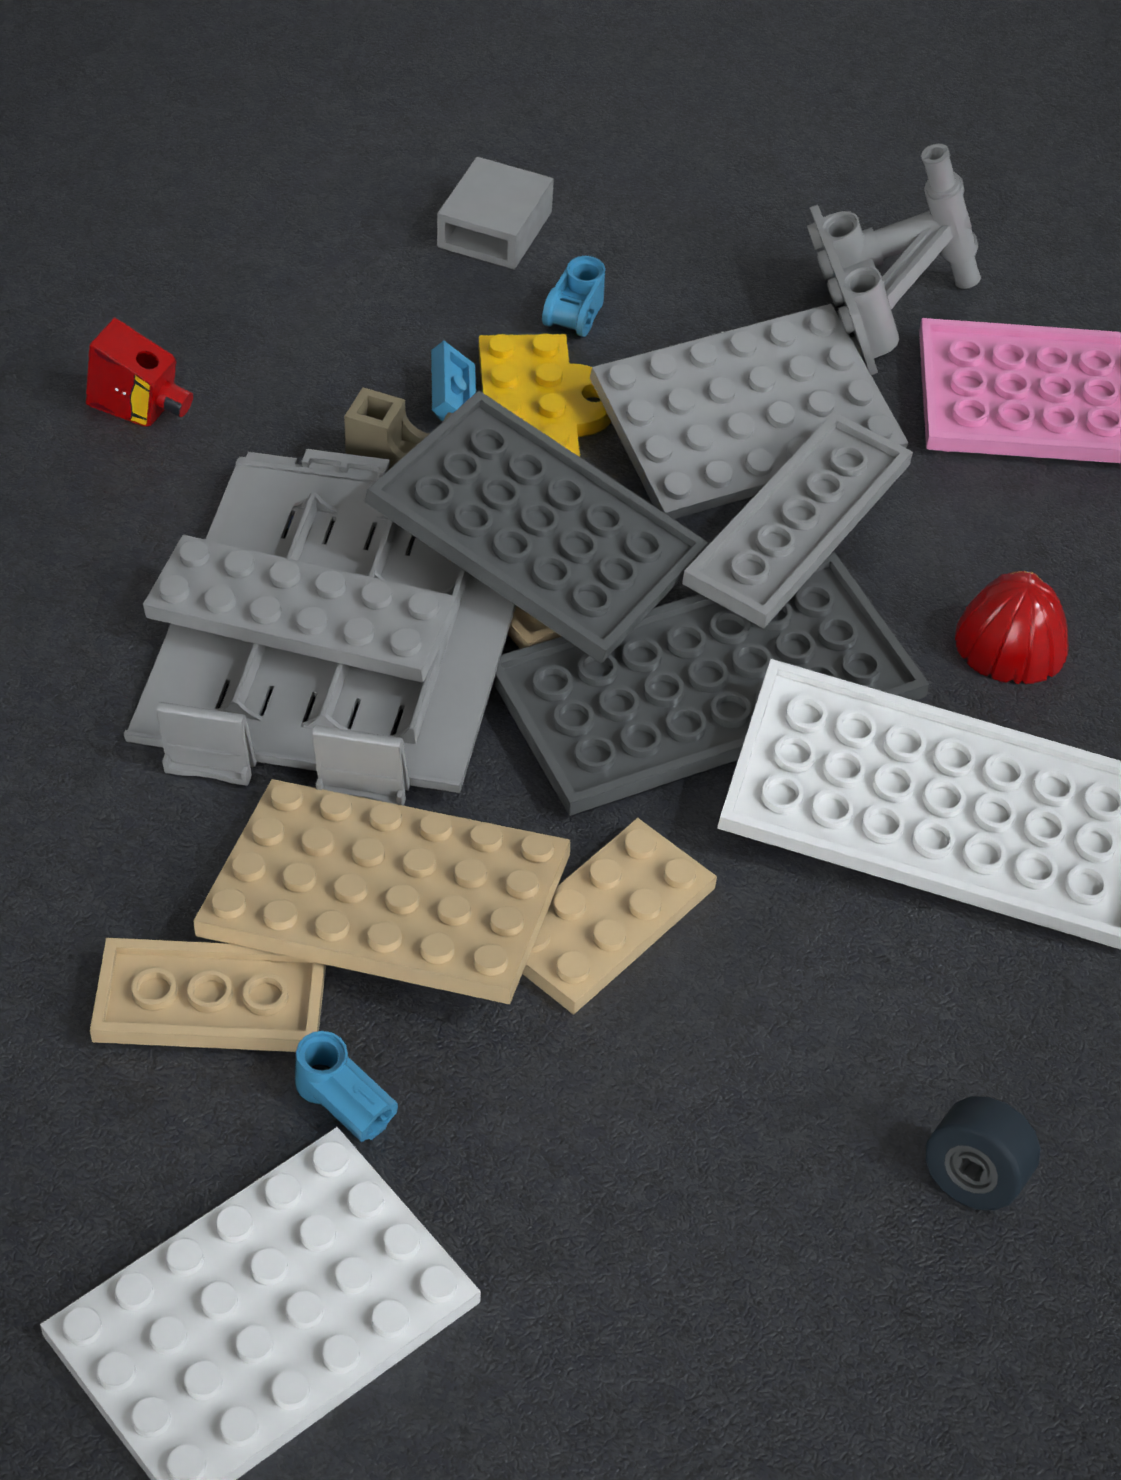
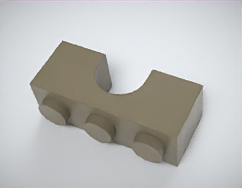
(379, 427)

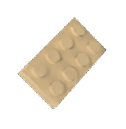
(613, 913)
(205, 996)

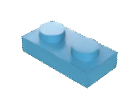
(451, 379)

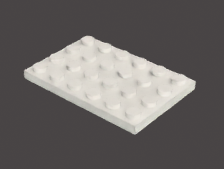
(260, 1316)

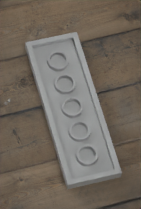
(797, 519)
(302, 607)

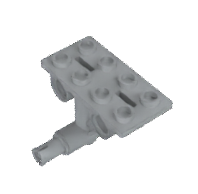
(854, 253)

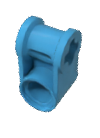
(576, 296)

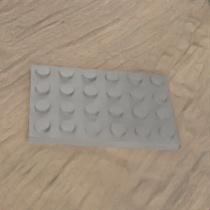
(734, 406)

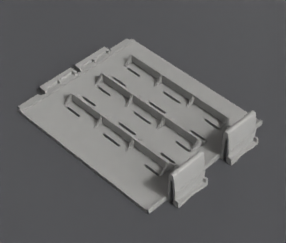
(364, 761)

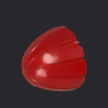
(1014, 630)

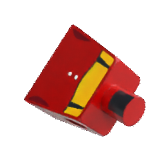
(133, 377)

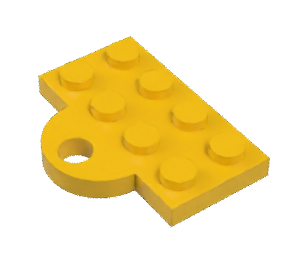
(541, 386)

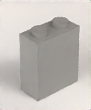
(495, 212)

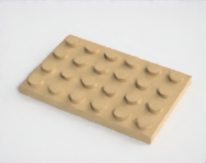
(386, 890)

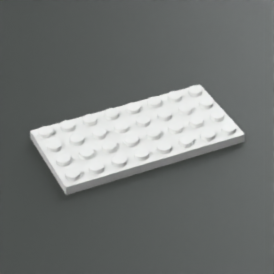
(932, 801)

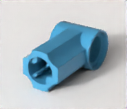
(343, 1088)

